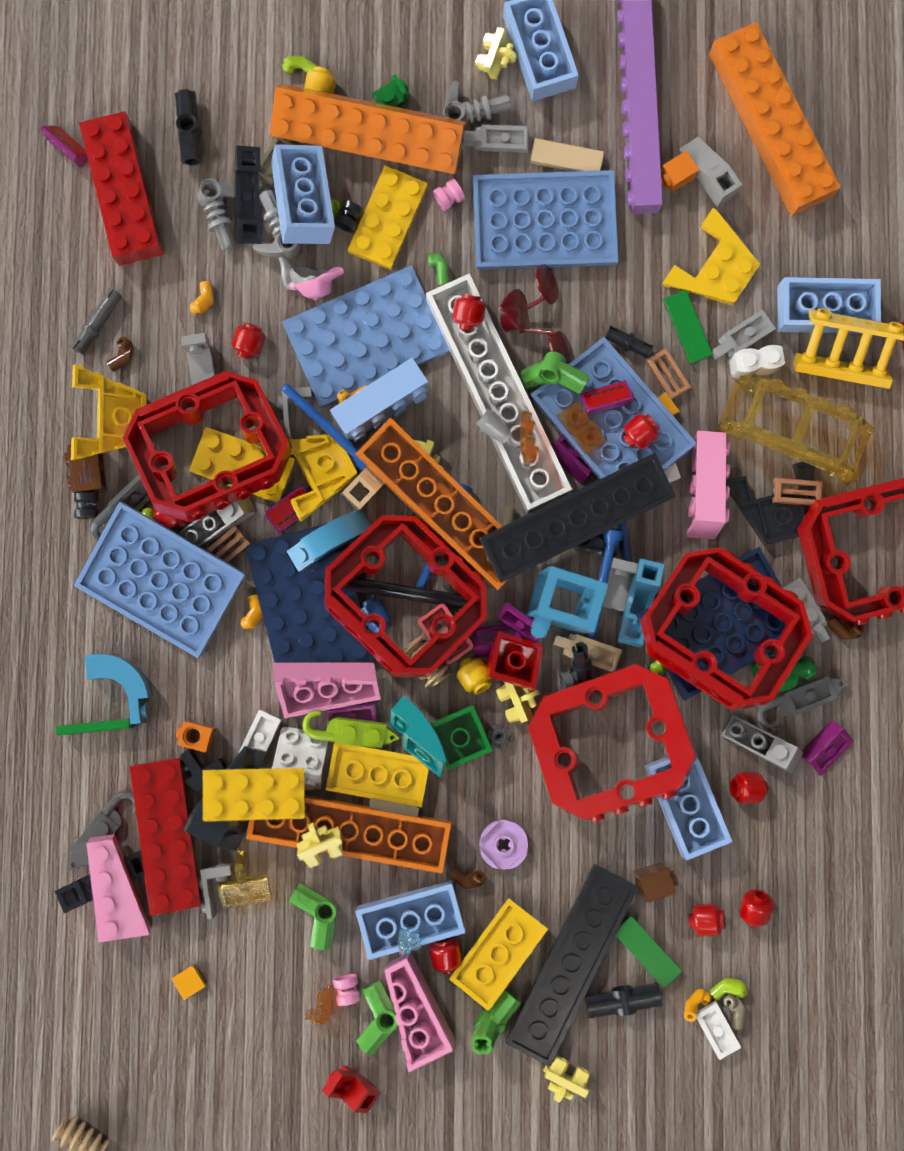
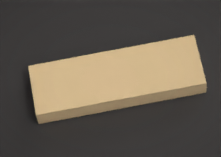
(565, 156)

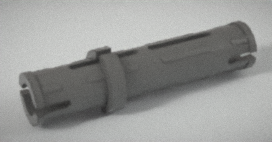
(97, 320)

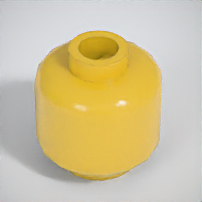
(320, 80)
(473, 675)

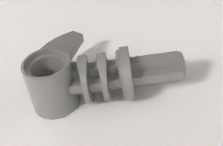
(477, 109)
(214, 207)
(271, 216)

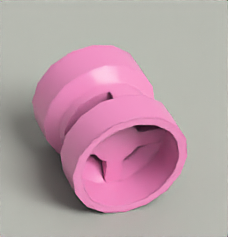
(448, 195)
(346, 989)

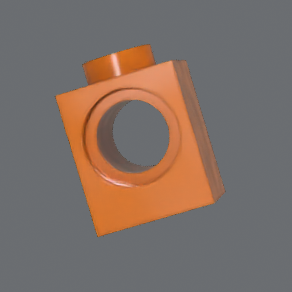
(678, 172)
(206, 736)

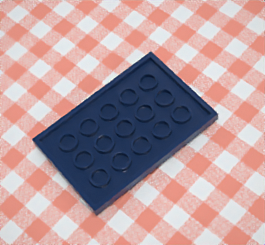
(295, 605)
(723, 624)

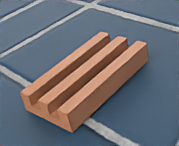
(678, 391)
(784, 500)
(224, 538)

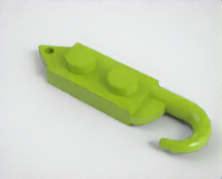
(351, 731)

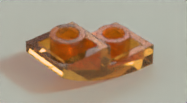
(581, 428)
(526, 444)

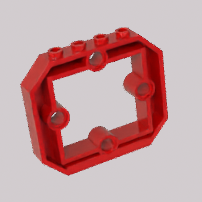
(204, 396)
(428, 546)
(820, 549)
(768, 595)
(550, 747)

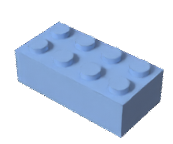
(540, 47)
(302, 194)
(839, 295)
(380, 401)
(692, 813)
(427, 911)

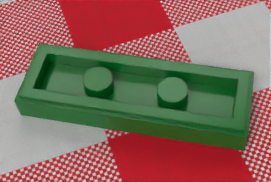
(687, 327)
(93, 727)
(647, 951)

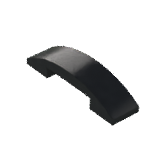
(247, 195)
(80, 891)

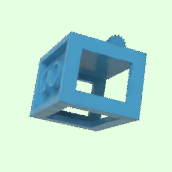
(586, 610)

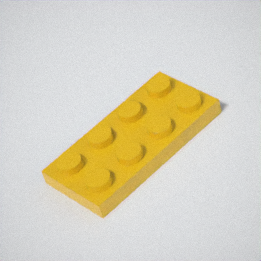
(387, 217)
(224, 452)
(377, 774)
(253, 794)
(498, 954)

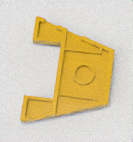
(725, 270)
(114, 412)
(325, 468)

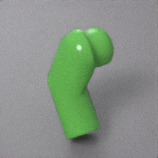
(442, 267)

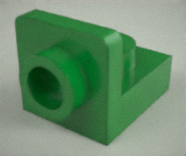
(393, 93)

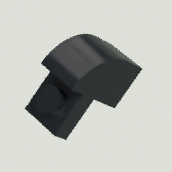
(193, 764)

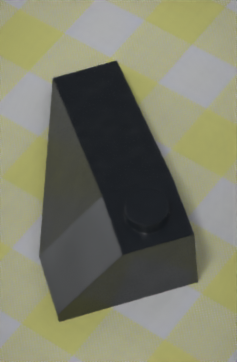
(225, 833)

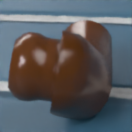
(124, 354)
(846, 631)
(467, 880)

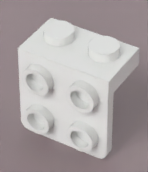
(300, 751)

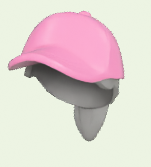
(308, 282)

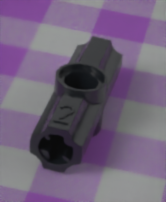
(188, 115)
(623, 1000)

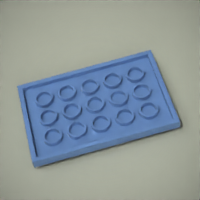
(545, 220)
(365, 335)
(605, 368)
(160, 579)

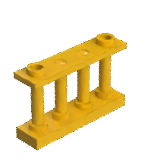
(855, 370)

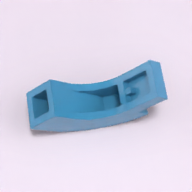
(328, 538)
(640, 596)
(128, 675)

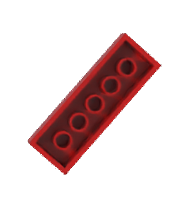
(121, 188)
(164, 844)

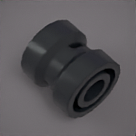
(348, 216)
(86, 505)

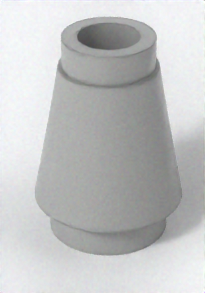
(493, 426)

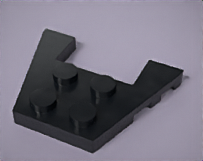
(773, 520)

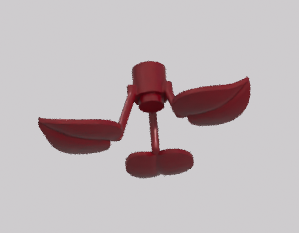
(516, 311)

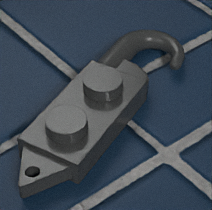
(133, 495)
(802, 698)
(105, 823)

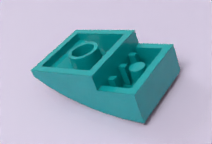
(418, 735)

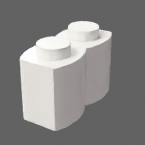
(759, 362)

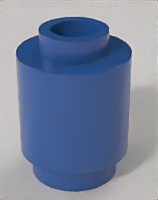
(377, 607)

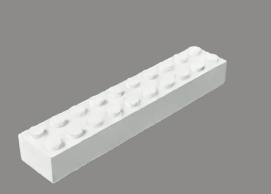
(497, 387)

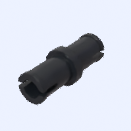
(629, 342)
(582, 663)

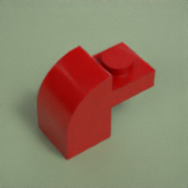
(351, 1088)

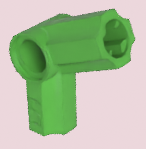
(552, 371)
(323, 926)
(492, 1023)
(378, 1030)

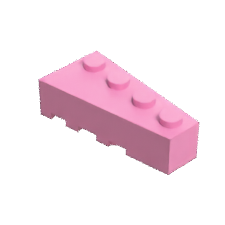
(709, 485)
(324, 686)
(115, 898)
(417, 1014)

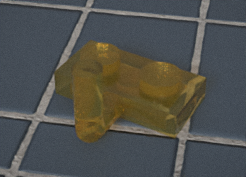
(244, 890)

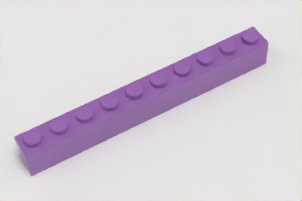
(639, 106)

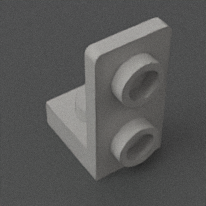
(199, 356)
(284, 405)
(619, 584)
(219, 873)

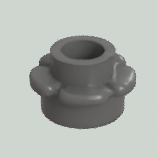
(568, 678)
(492, 736)

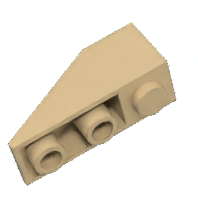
(362, 488)

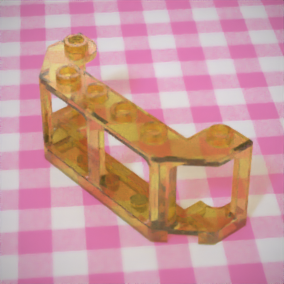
(795, 447)

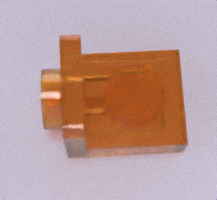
(325, 1002)

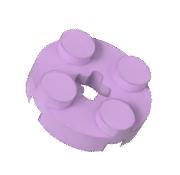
(501, 830)

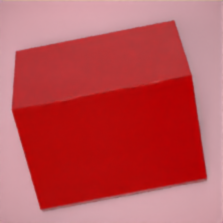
(514, 660)

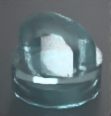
(404, 941)

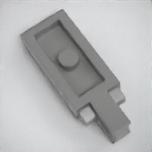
(498, 138)
(744, 335)
(815, 616)

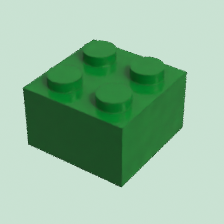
(461, 737)

